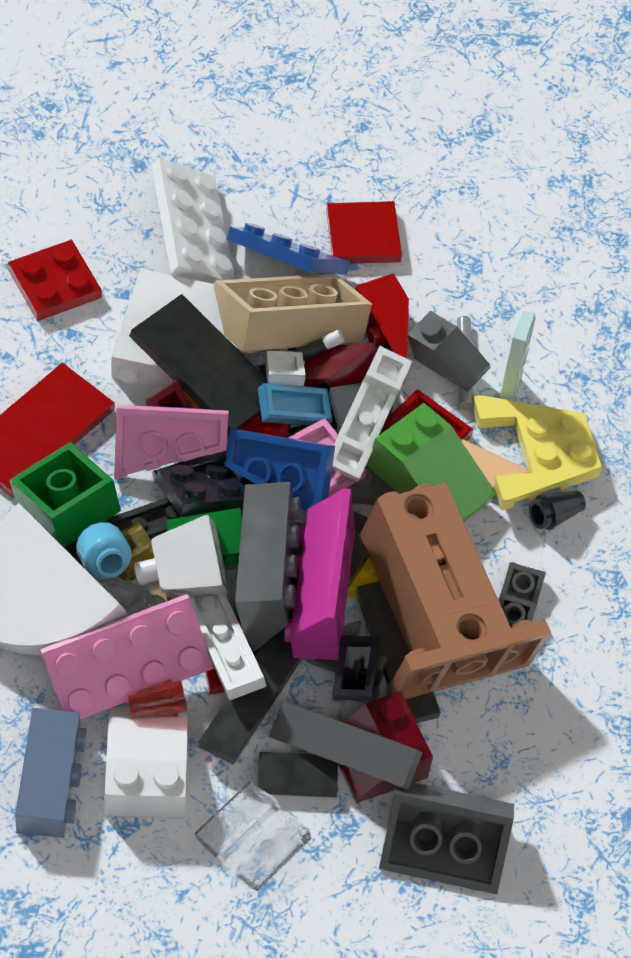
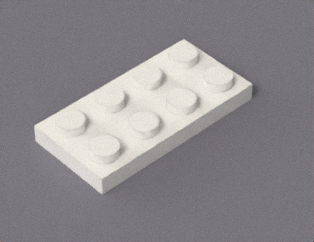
(192, 223)

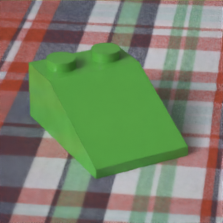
(428, 450)

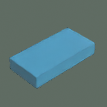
(294, 404)

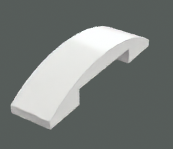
(369, 412)

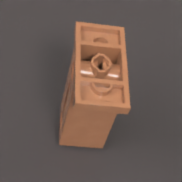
(442, 595)

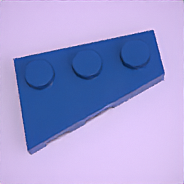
(283, 249)
(282, 459)

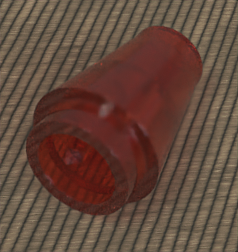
(158, 701)

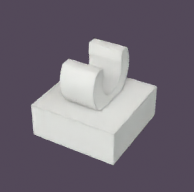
(285, 368)

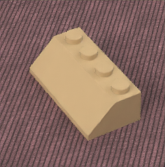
(289, 311)

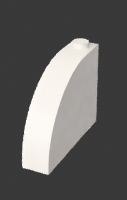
(149, 295)
(45, 589)

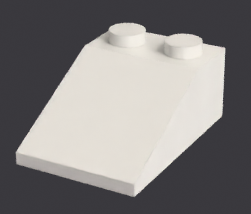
(146, 765)

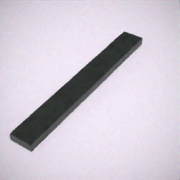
(241, 716)

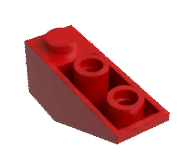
(388, 314)

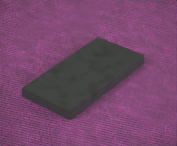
(201, 361)

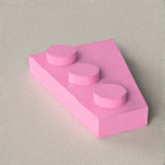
(165, 435)

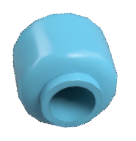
(103, 551)

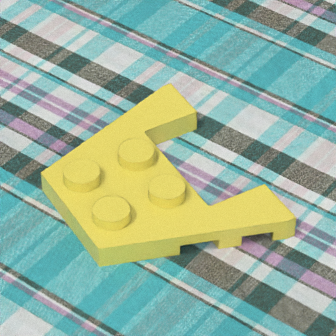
(553, 444)

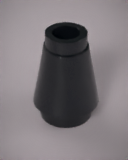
(555, 508)

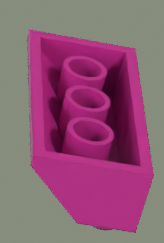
(323, 578)

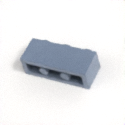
(50, 773)

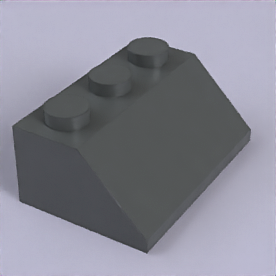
(447, 837)

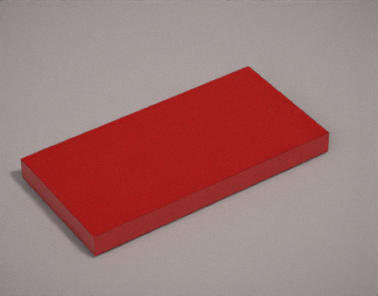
(46, 418)

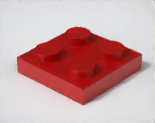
(54, 280)

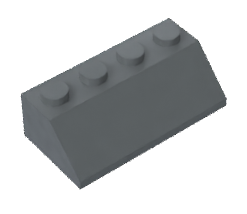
(267, 560)

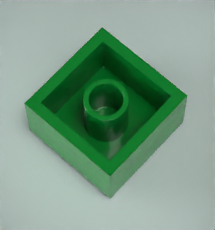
(66, 493)

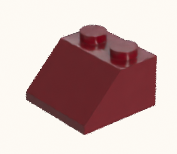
(393, 720)

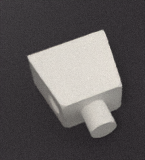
(186, 561)

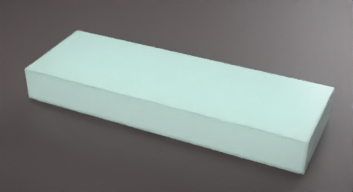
(517, 356)

